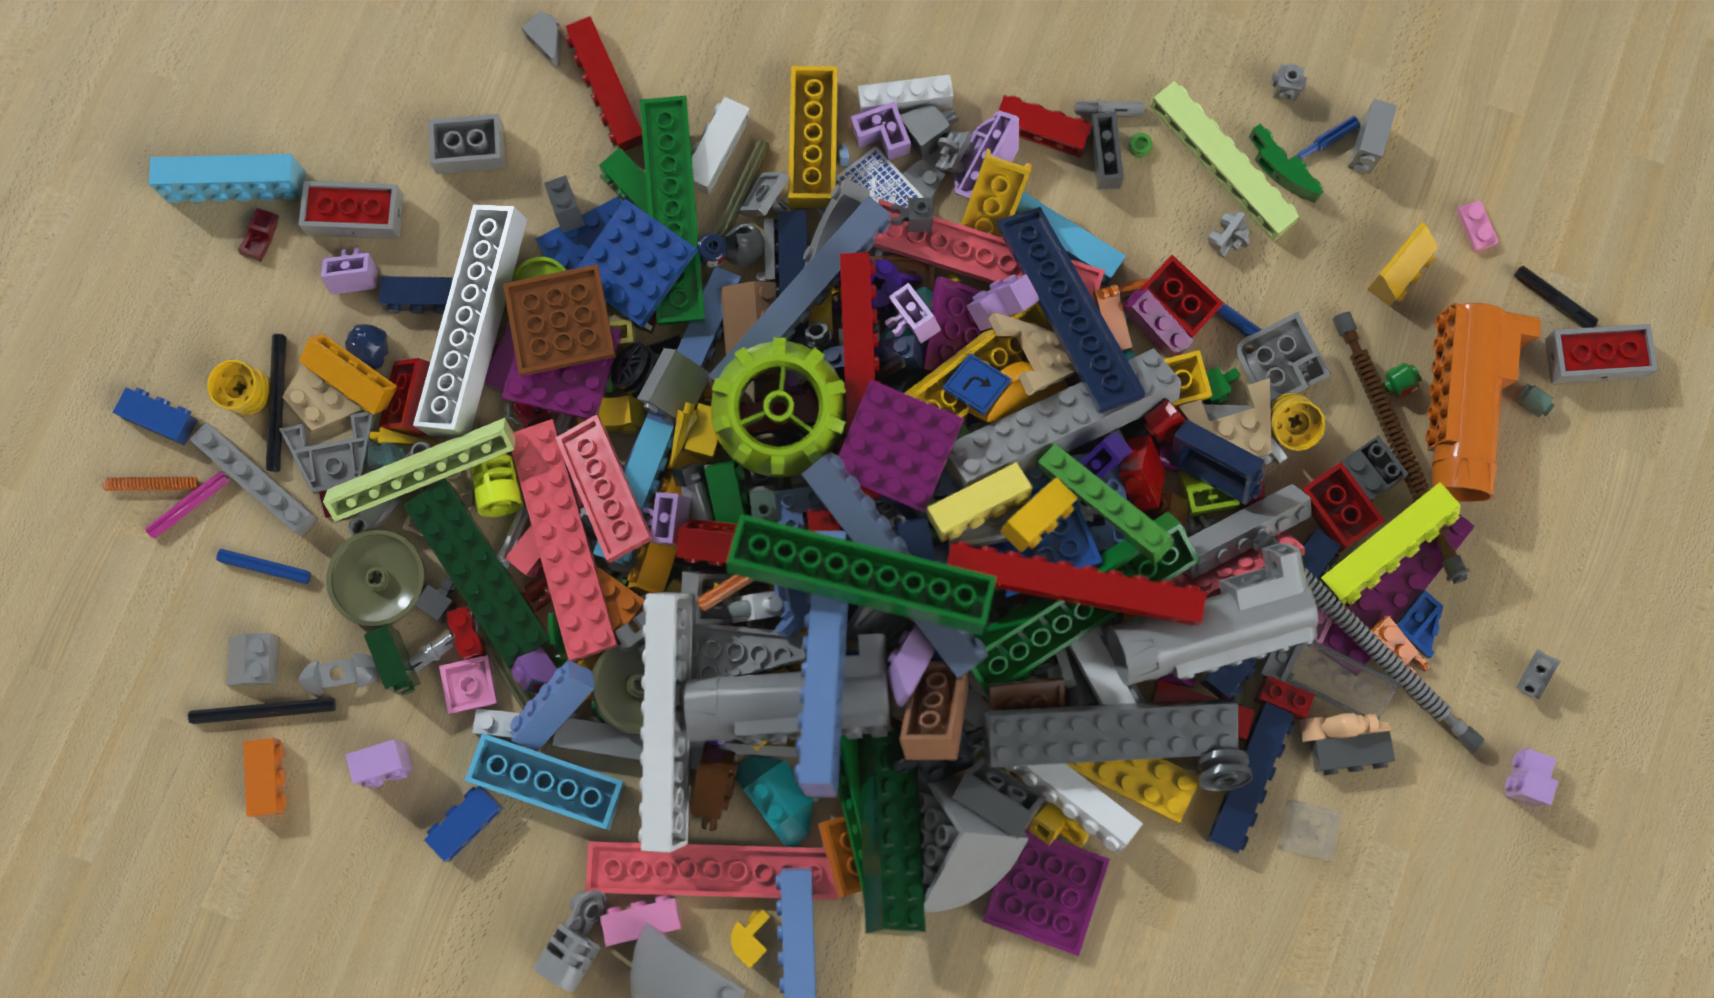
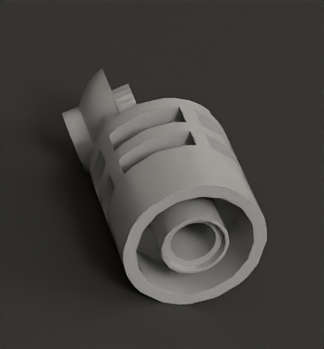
(569, 948)

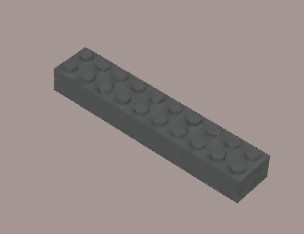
(1109, 732)

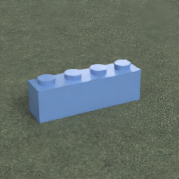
(552, 705)

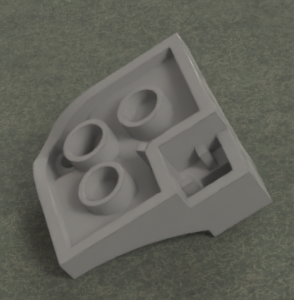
(1285, 356)

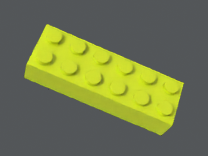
(1392, 543)

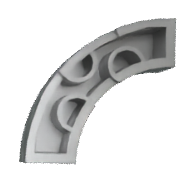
(844, 202)

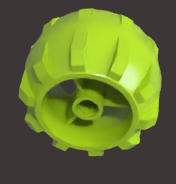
(785, 357)

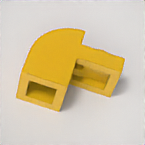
(1052, 822)
(745, 943)

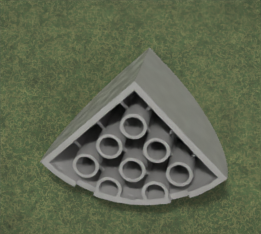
(959, 848)
(672, 970)

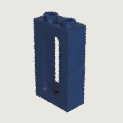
(1217, 462)

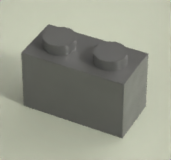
(564, 204)

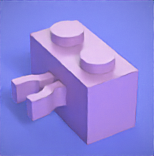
(349, 272)
(912, 315)
(668, 515)

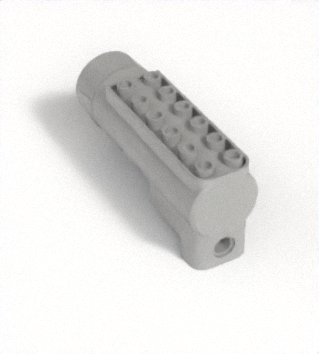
(1249, 618)
(769, 704)

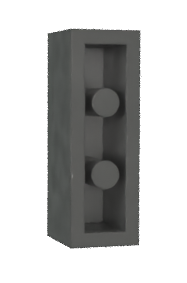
(1106, 151)
(1352, 753)

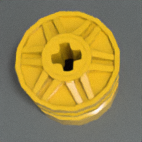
(228, 382)
(1304, 431)

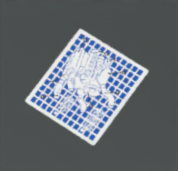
(880, 177)

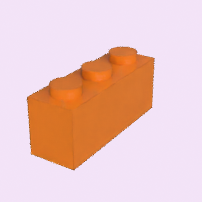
(264, 777)

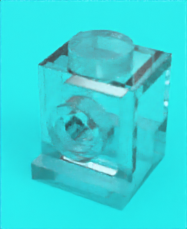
(384, 454)

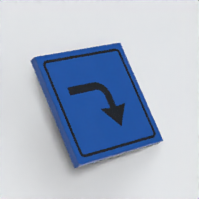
(977, 384)

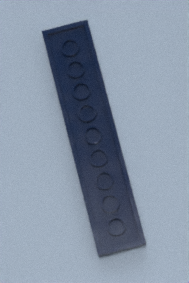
(1071, 310)

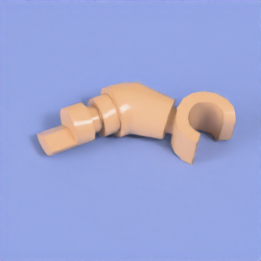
(1340, 726)

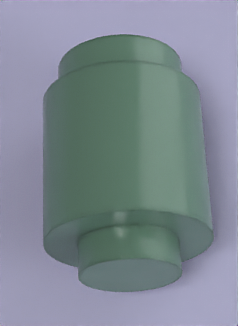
(1536, 400)

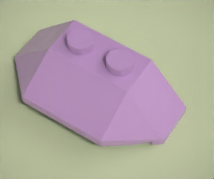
(997, 134)
(908, 663)

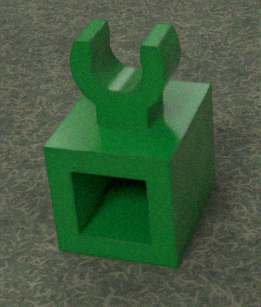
(1220, 385)

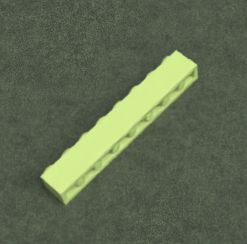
(1224, 160)
(419, 469)

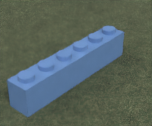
(796, 932)

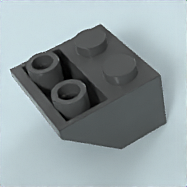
(1374, 468)

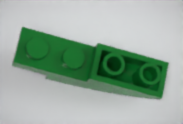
(1290, 173)

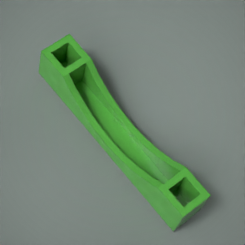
(1126, 518)

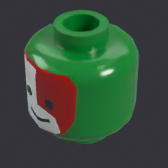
(1402, 380)

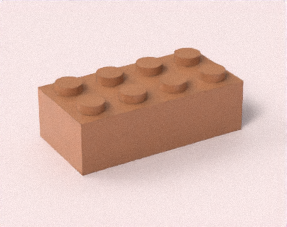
(935, 714)

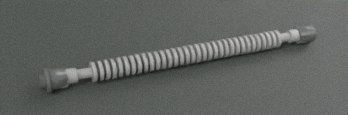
(1382, 654)

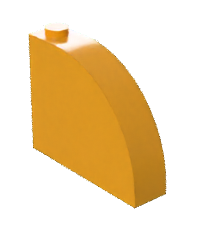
(1014, 395)

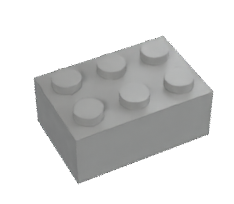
(467, 144)

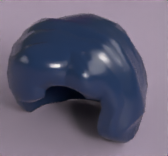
(368, 344)

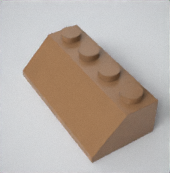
(741, 309)

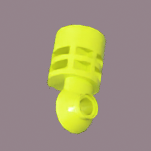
(497, 487)

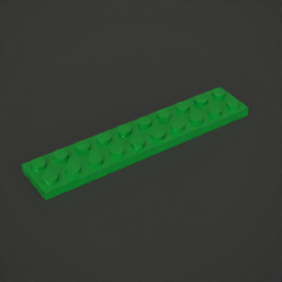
(673, 198)

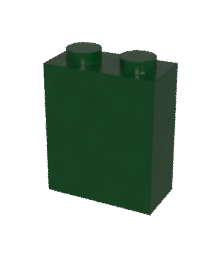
(392, 660)

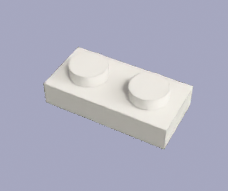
(493, 722)

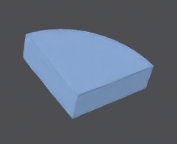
(843, 155)

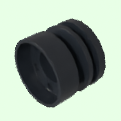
(633, 368)

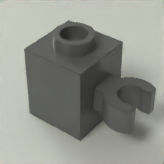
(917, 214)
(437, 602)

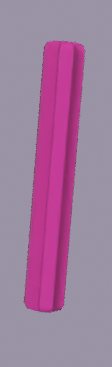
(187, 504)

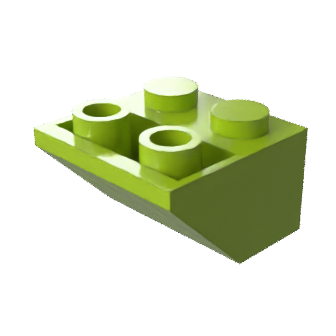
(1204, 498)

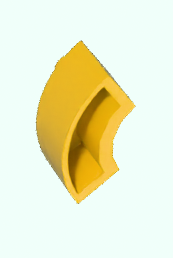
(621, 414)

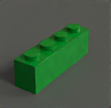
(626, 178)
(727, 491)

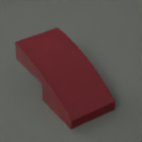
(260, 234)

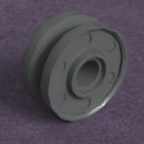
(1224, 770)

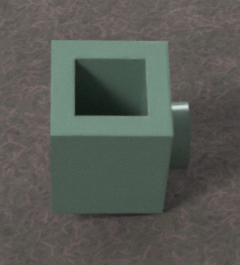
(764, 505)

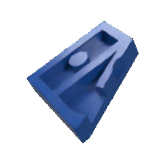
(1420, 622)

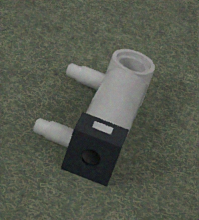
(692, 485)

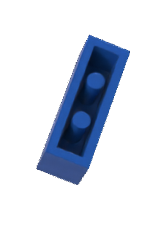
(155, 415)
(463, 823)

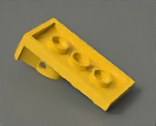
(995, 193)

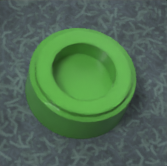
(1140, 145)

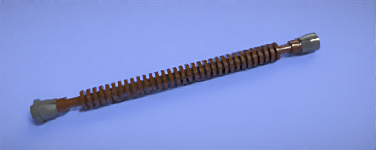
(1346, 327)

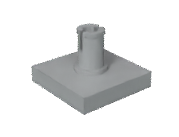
(765, 195)

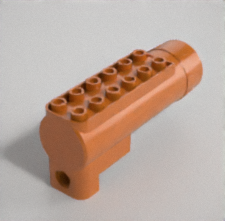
(1473, 362)

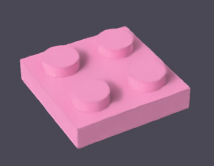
(468, 684)

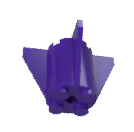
(887, 282)

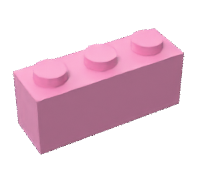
(627, 924)

